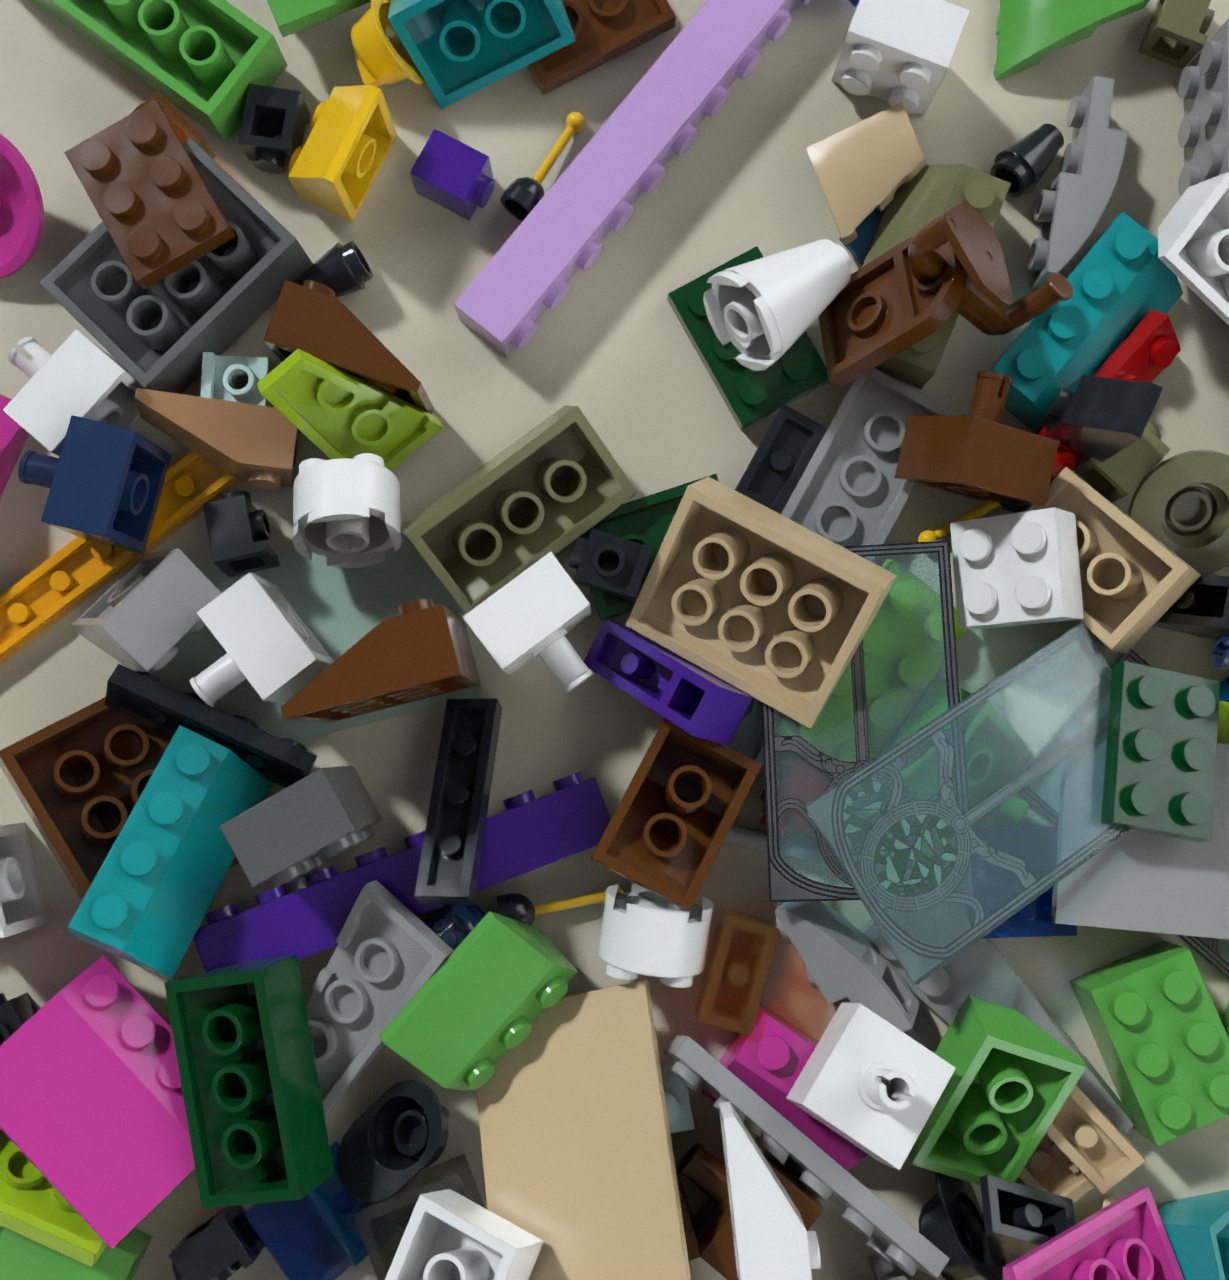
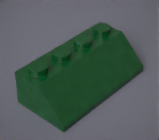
(250, 1082)

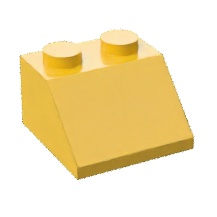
(343, 150)

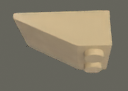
(1123, 568)

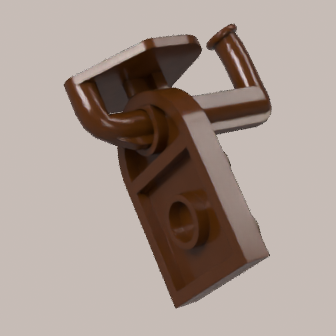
(919, 288)

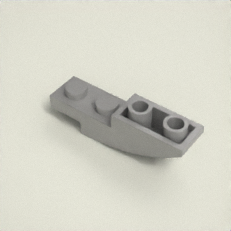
(1084, 185)
(846, 963)

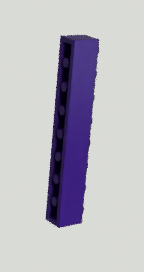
(312, 917)

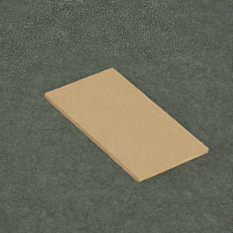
(585, 1142)

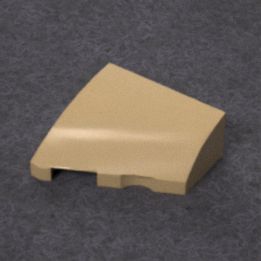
(866, 166)

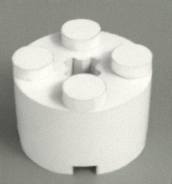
(346, 510)
(653, 937)

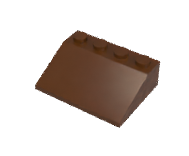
(394, 664)
(83, 783)

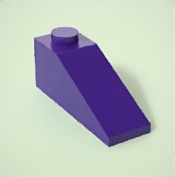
(667, 683)

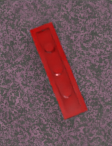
(1137, 358)

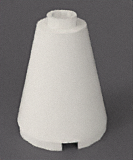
(775, 299)

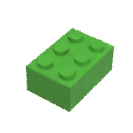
(1159, 1039)

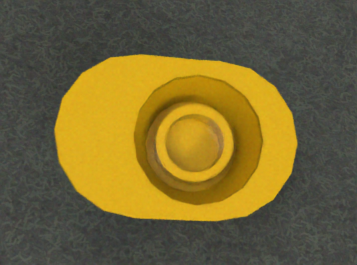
(379, 49)

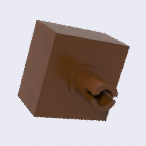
(977, 453)
(713, 1219)

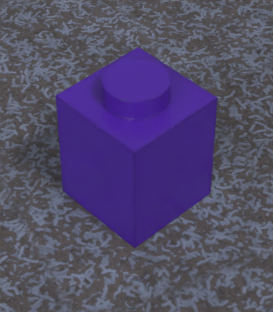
(453, 175)

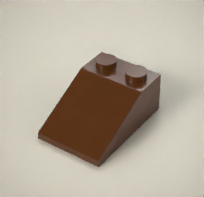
(324, 327)
(676, 814)

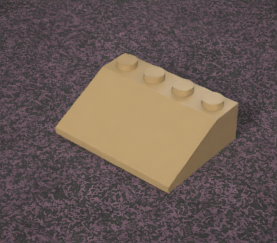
(758, 599)

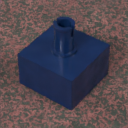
(101, 484)

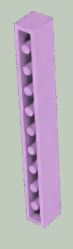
(617, 166)

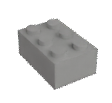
(1206, 112)

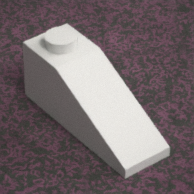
(764, 1220)

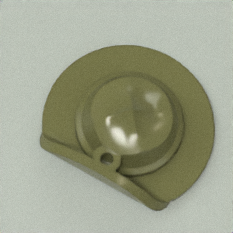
(1188, 507)

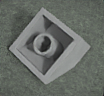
(148, 610)

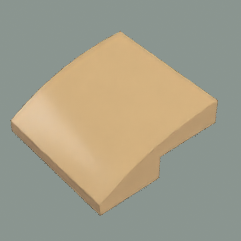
(1080, 1152)

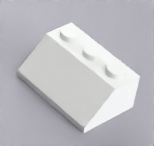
(1196, 242)

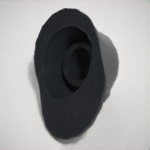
(392, 1142)
(957, 1228)

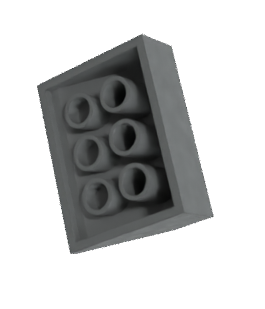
(193, 311)

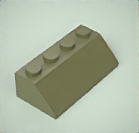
(913, 207)
(519, 508)

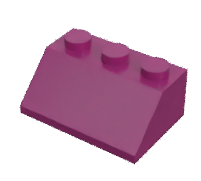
(770, 1066)

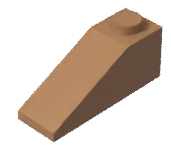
(238, 437)

